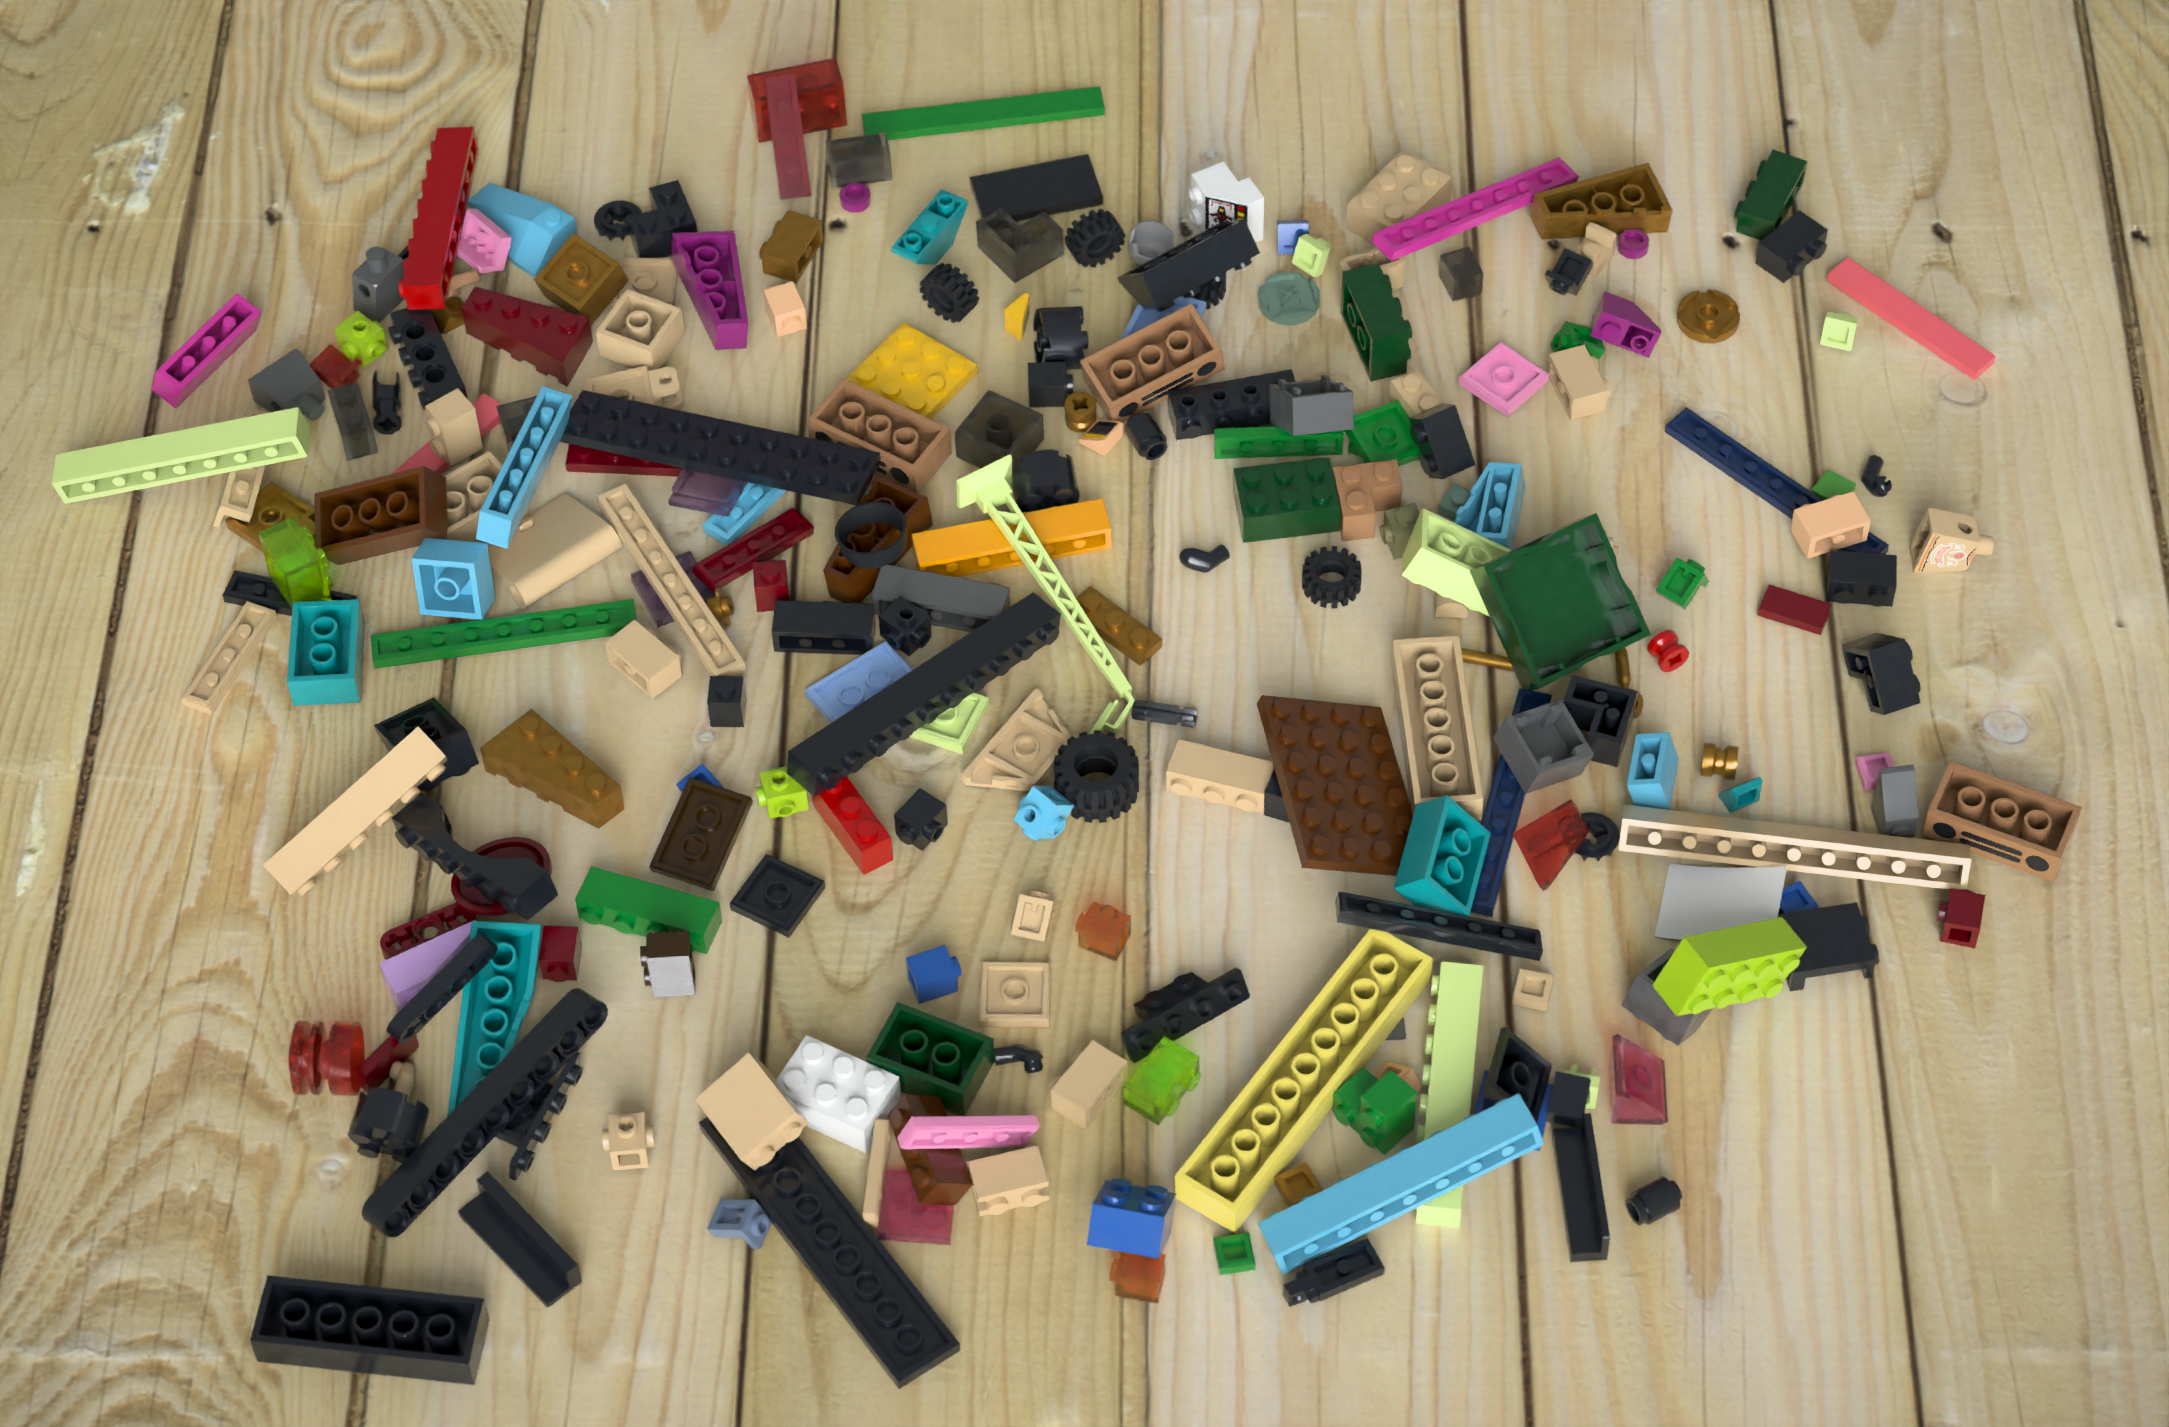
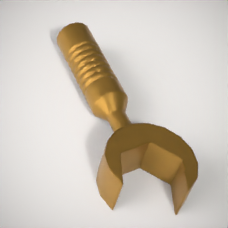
(1624, 676)

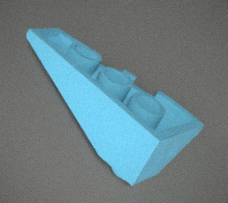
(535, 225)

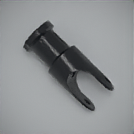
(386, 403)

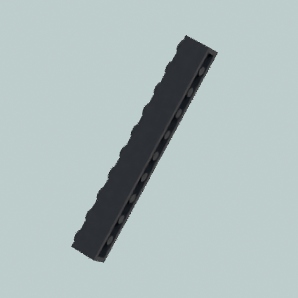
(923, 694)

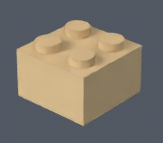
(640, 331)

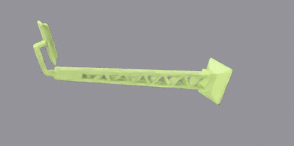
(991, 489)

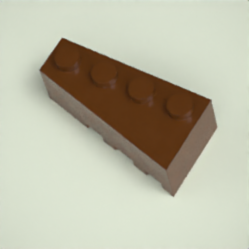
(852, 583)

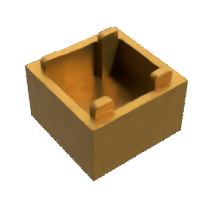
(581, 278)

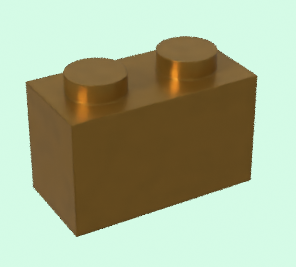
(791, 246)

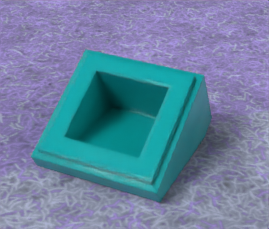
(1741, 794)

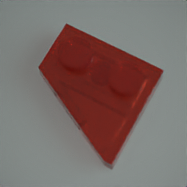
(1551, 841)

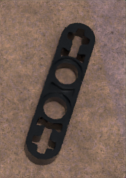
(442, 988)

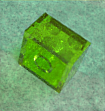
(295, 562)

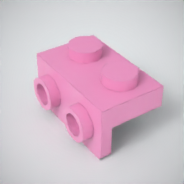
(483, 243)

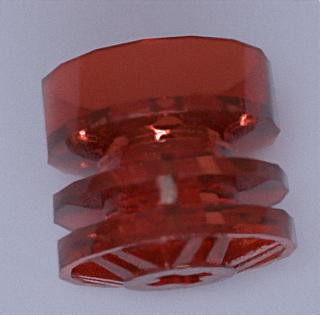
(321, 1058)

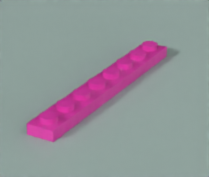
(1471, 209)

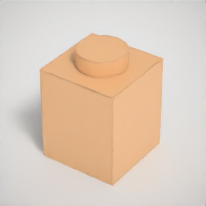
(785, 309)

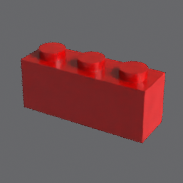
(855, 826)

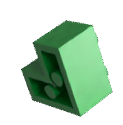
(1376, 1108)

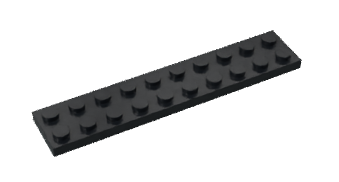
(721, 447)
(844, 1258)

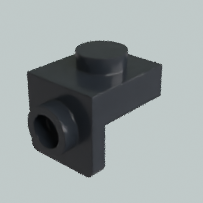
(1569, 273)

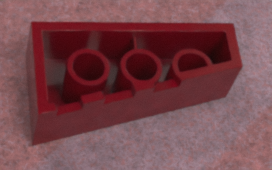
(530, 331)

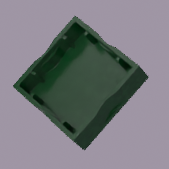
(1559, 602)

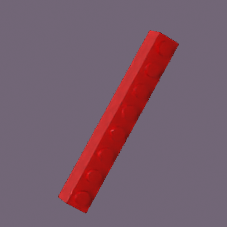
(439, 218)

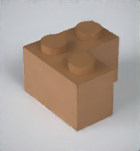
(1362, 492)

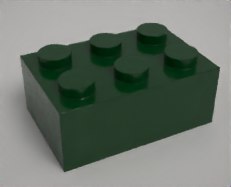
(1375, 322)
(1286, 500)
(933, 1057)

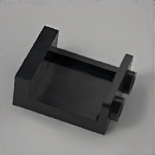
(1834, 942)

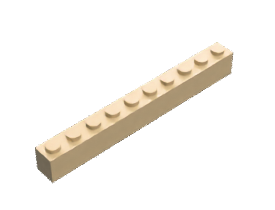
(1795, 846)

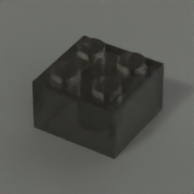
(998, 429)

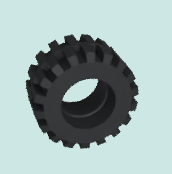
(1097, 754)

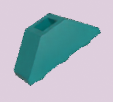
(932, 230)

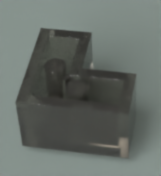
(1019, 248)

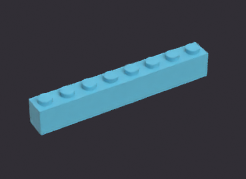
(1401, 1183)

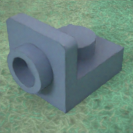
(740, 1220)

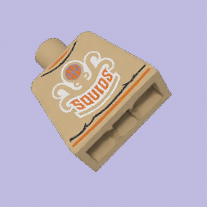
(1947, 542)

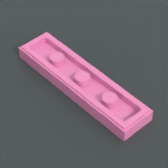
(967, 1132)

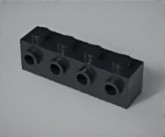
(1223, 405)

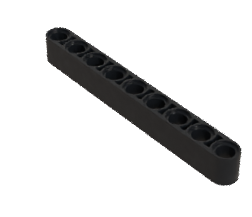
(484, 1112)

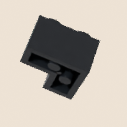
(670, 214)
(1885, 670)
(1603, 712)

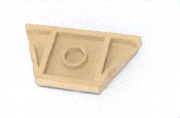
(1021, 750)

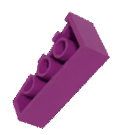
(714, 283)

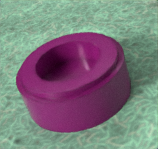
(855, 197)
(1633, 243)

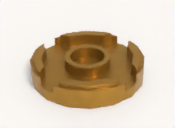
(1708, 316)

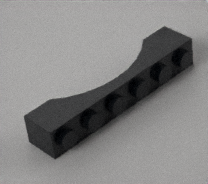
(514, 883)

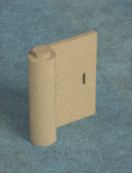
(552, 549)

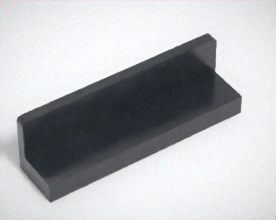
(1581, 1192)
(520, 1242)

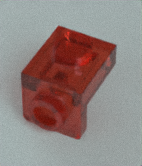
(335, 368)

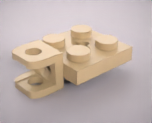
(640, 386)

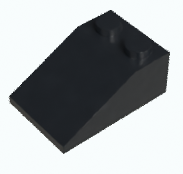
(443, 732)

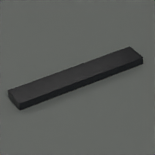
(1438, 926)

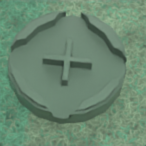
(1289, 298)

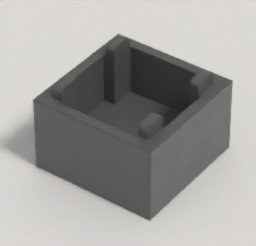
(1311, 406)
(1543, 746)

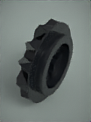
(618, 211)
(1606, 833)

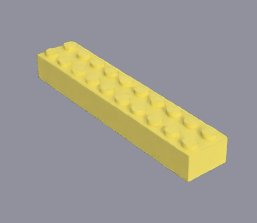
(1298, 1079)

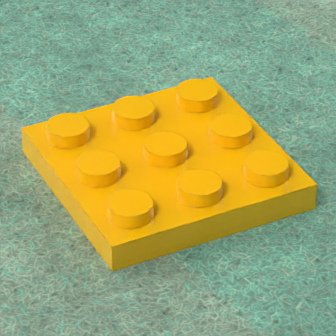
(914, 371)

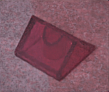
(1636, 1084)

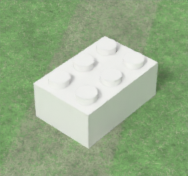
(839, 1092)

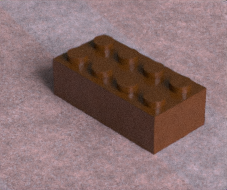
(381, 515)

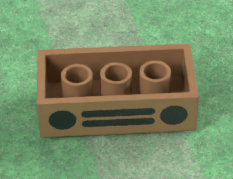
(1151, 362)
(907, 442)
(2002, 820)

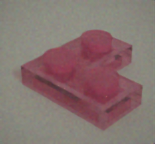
(908, 1220)

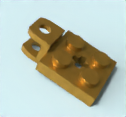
(272, 503)

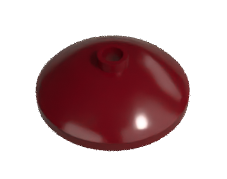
(471, 899)

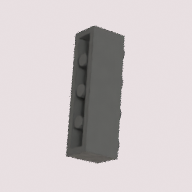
(947, 599)

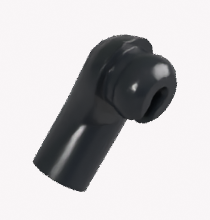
(1872, 479)
(1202, 560)
(1019, 1053)

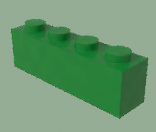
(646, 907)

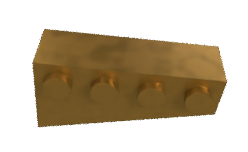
(1613, 201)
(548, 764)

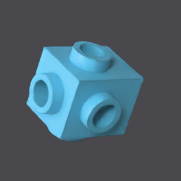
(1043, 813)

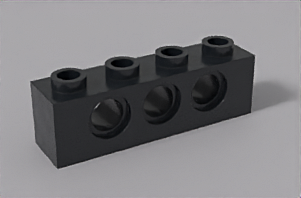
(425, 354)

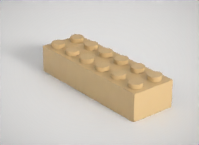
(1436, 722)

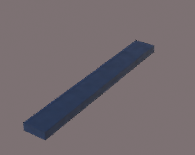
(1751, 470)
(1502, 818)

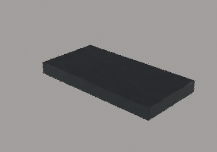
(1037, 188)

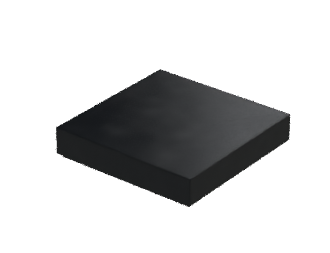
(777, 895)

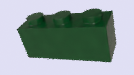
(1770, 195)

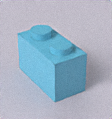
(1653, 770)

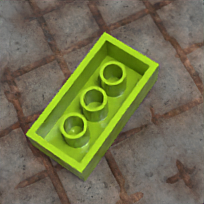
(1729, 966)

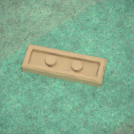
(876, 1173)

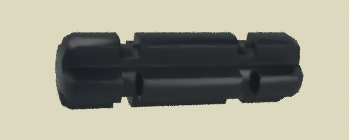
(1164, 713)

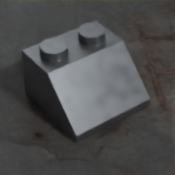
(1649, 1006)

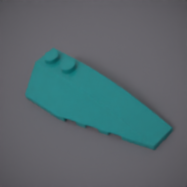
(494, 1004)

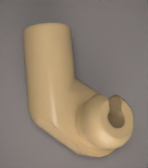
(405, 1077)

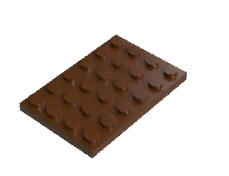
(1338, 783)

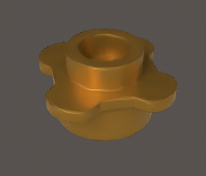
(721, 607)

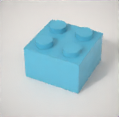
(453, 578)

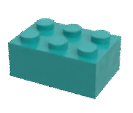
(326, 652)
(1442, 857)

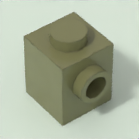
(1398, 528)

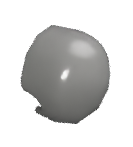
(1149, 240)

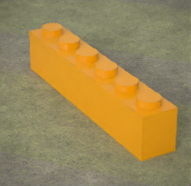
(983, 547)

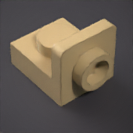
(1597, 246)
(1033, 916)

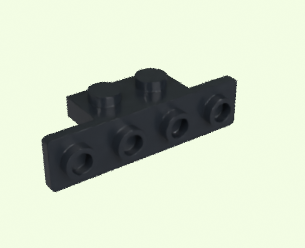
(1181, 1009)
(533, 1120)

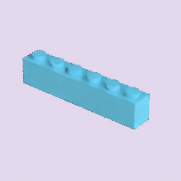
(524, 467)

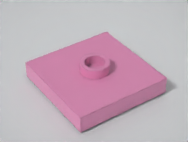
(1503, 379)

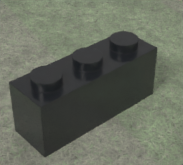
(823, 627)

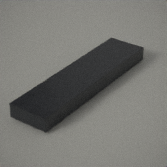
(263, 591)

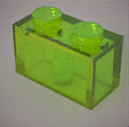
(1162, 1081)

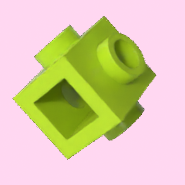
(361, 338)
(780, 793)

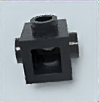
(905, 626)

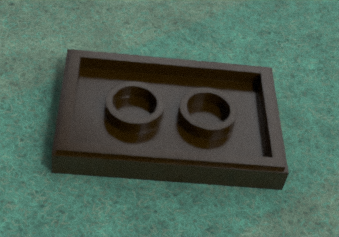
(701, 834)

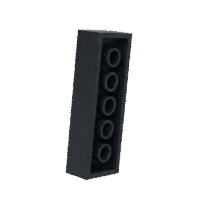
(370, 1330)

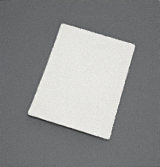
(1717, 898)

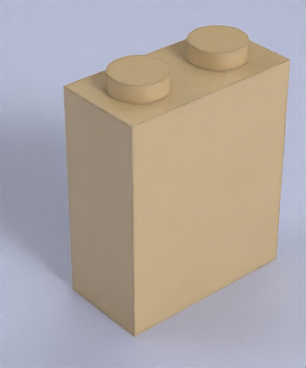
(752, 1111)

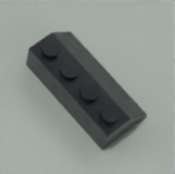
(1190, 265)

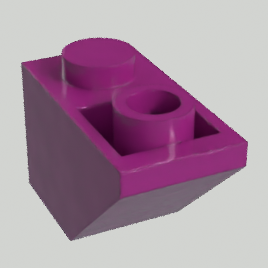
(1624, 325)

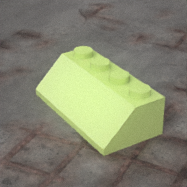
(1443, 555)

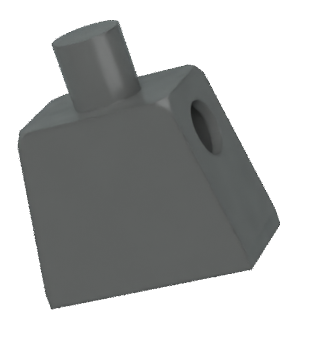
(377, 284)
(289, 385)

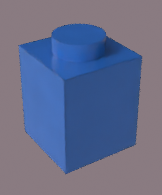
(933, 974)

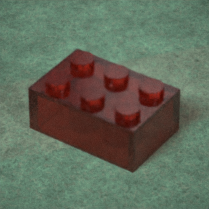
(818, 92)

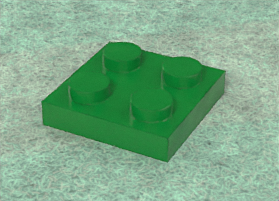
(1384, 435)

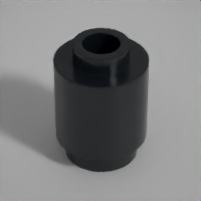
(1146, 436)
(1654, 1201)

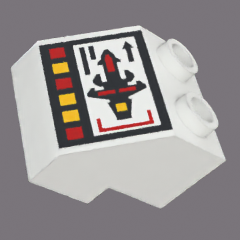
(1222, 198)

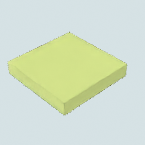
(956, 725)

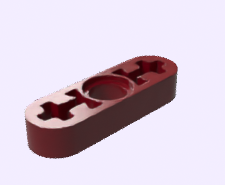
(435, 919)

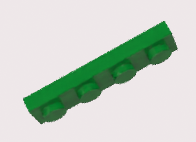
(1273, 442)

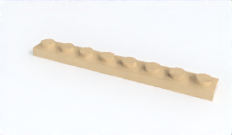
(670, 582)

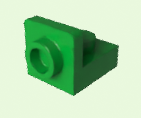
(1575, 335)
(1682, 582)

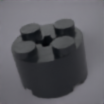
(1060, 335)
(1044, 481)
(387, 1124)

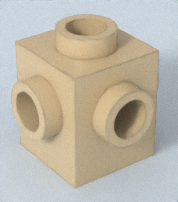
(628, 1140)

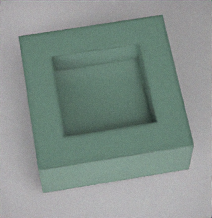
(1455, 497)

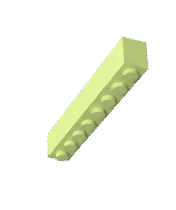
(181, 455)
(1450, 1070)

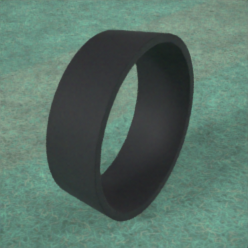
(865, 514)

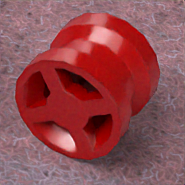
(1668, 651)

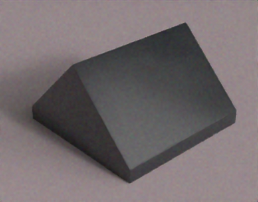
(1516, 1071)

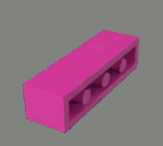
(206, 350)

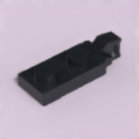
(1334, 1274)

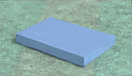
(857, 681)

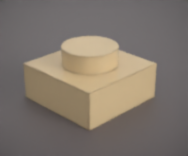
(1533, 989)

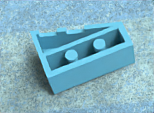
(1495, 503)

